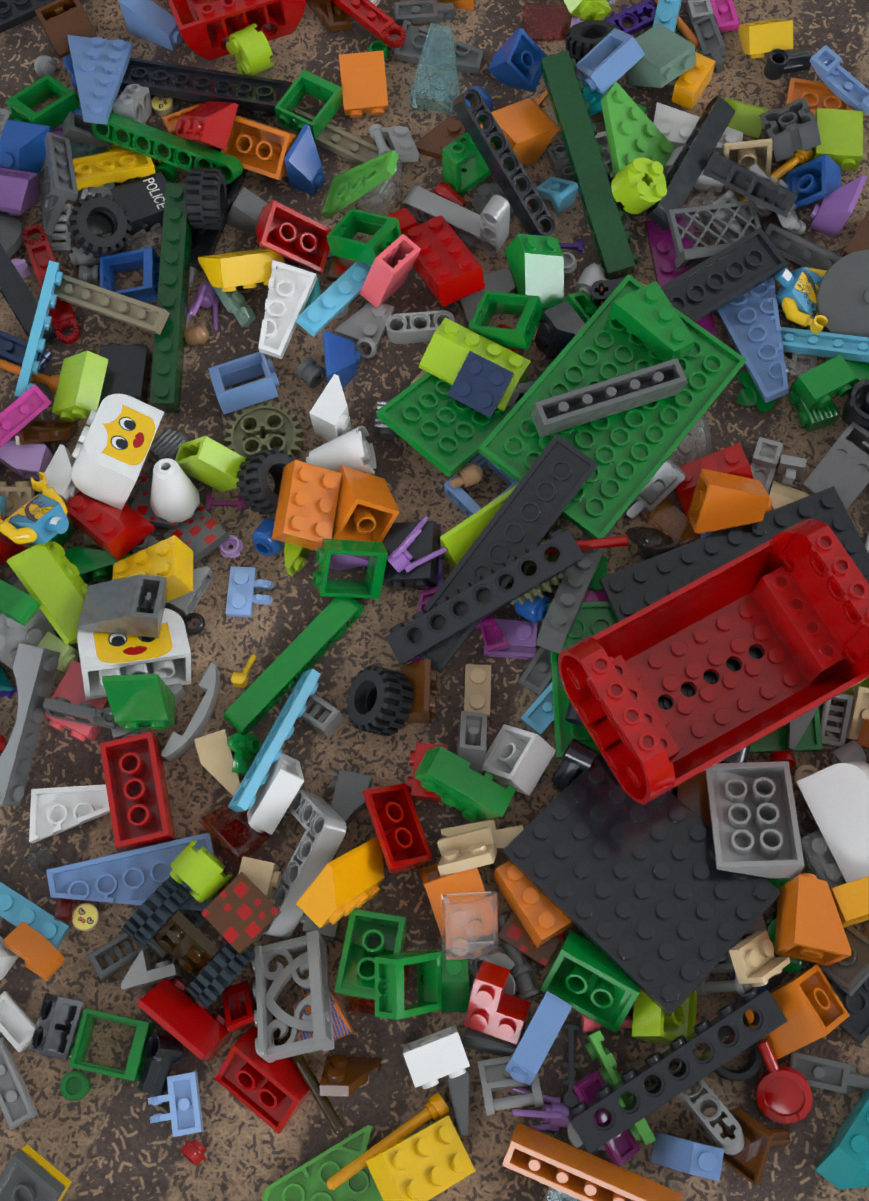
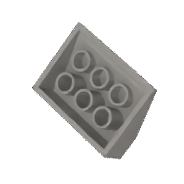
(754, 819)

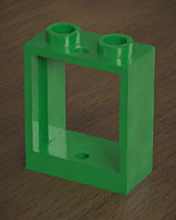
(317, 87)
(36, 93)
(471, 173)
(384, 232)
(525, 305)
(351, 588)
(390, 971)
(137, 1055)

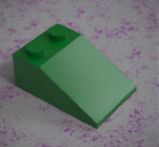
(537, 268)
(140, 701)
(366, 938)
(591, 983)

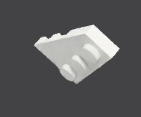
(65, 808)

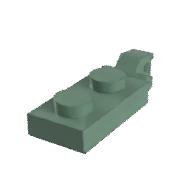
(236, 304)

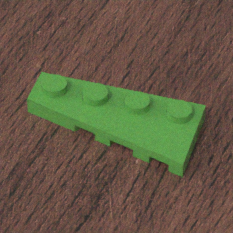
(358, 181)
(595, 1049)

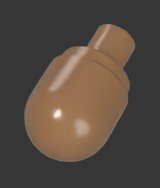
(196, 335)
(467, 476)

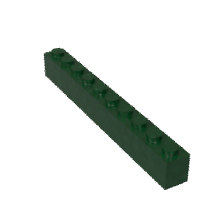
(587, 165)
(173, 297)

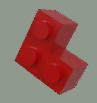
(494, 1010)

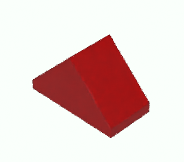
(238, 1006)

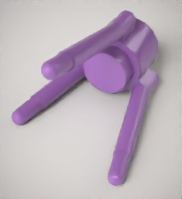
(205, 298)
(401, 558)
(553, 1114)

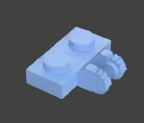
(241, 592)
(184, 1104)

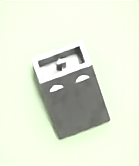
(844, 466)
(125, 606)

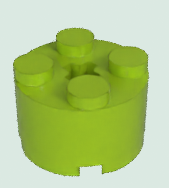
(250, 51)
(639, 185)
(200, 872)

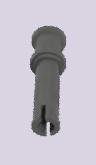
(522, 970)

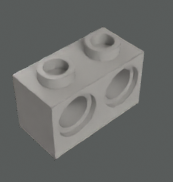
(134, 103)

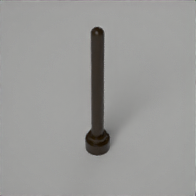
(314, 1087)

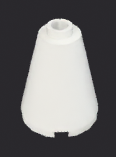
(346, 450)
(172, 492)

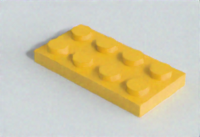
(111, 167)

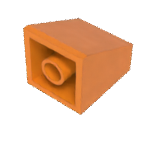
(364, 83)
(526, 129)
(726, 501)
(363, 507)
(460, 882)
(809, 922)
(810, 1011)

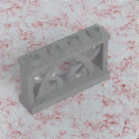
(266, 995)

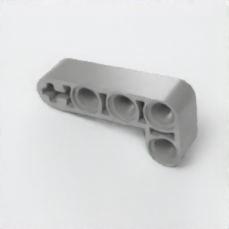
(704, 1099)

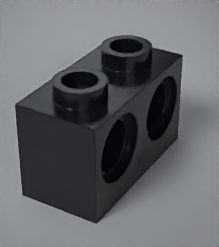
(56, 1026)

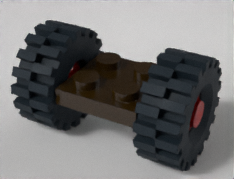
(186, 942)

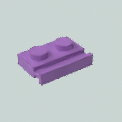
(521, 639)

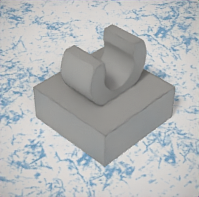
(790, 468)

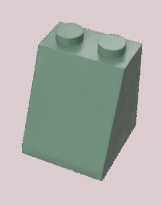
(664, 59)

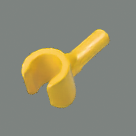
(241, 679)

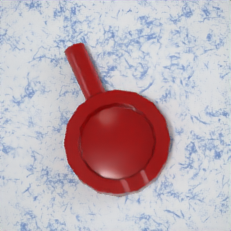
(781, 1090)

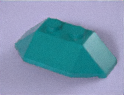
(847, 1157)

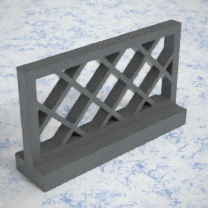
(56, 180)
(693, 256)

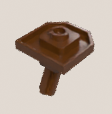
(758, 1141)

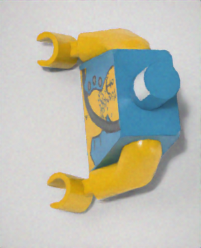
(799, 296)
(39, 518)

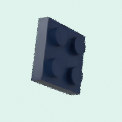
(480, 384)

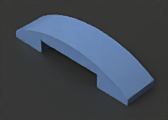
(839, 81)

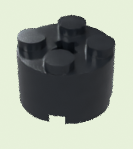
(857, 405)

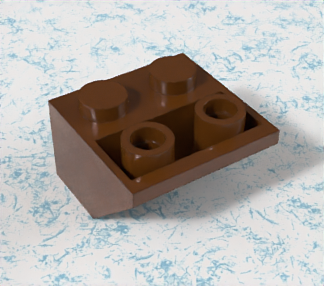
(64, 19)
(423, 681)

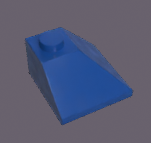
(518, 62)
(23, 146)
(304, 164)
(814, 180)
(340, 358)

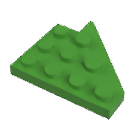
(631, 131)
(310, 1179)

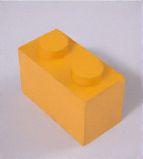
(693, 82)

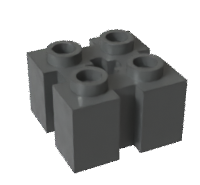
(790, 129)

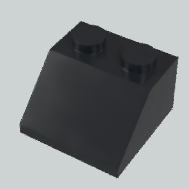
(557, 329)

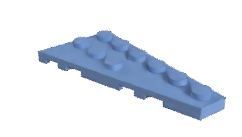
(98, 73)
(756, 335)
(124, 876)

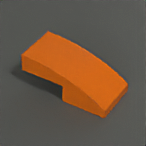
(35, 949)

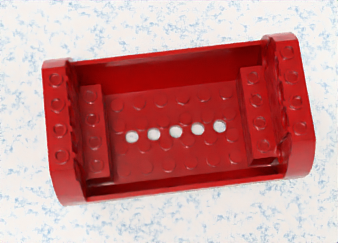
(788, 597)

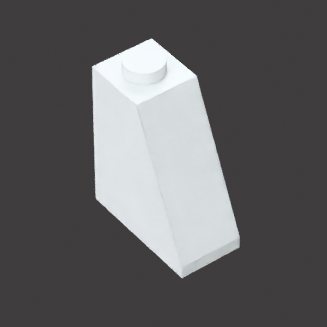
(275, 794)

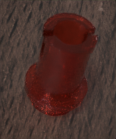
(63, 909)

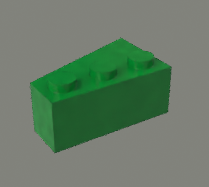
(654, 321)
(461, 786)

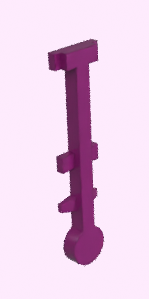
(209, 502)

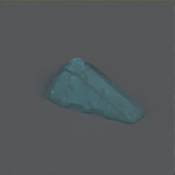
(436, 75)

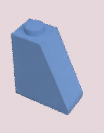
(151, 23)
(538, 1038)
(687, 1156)

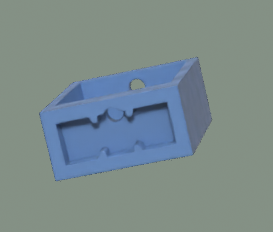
(609, 61)
(239, 371)
(463, 500)

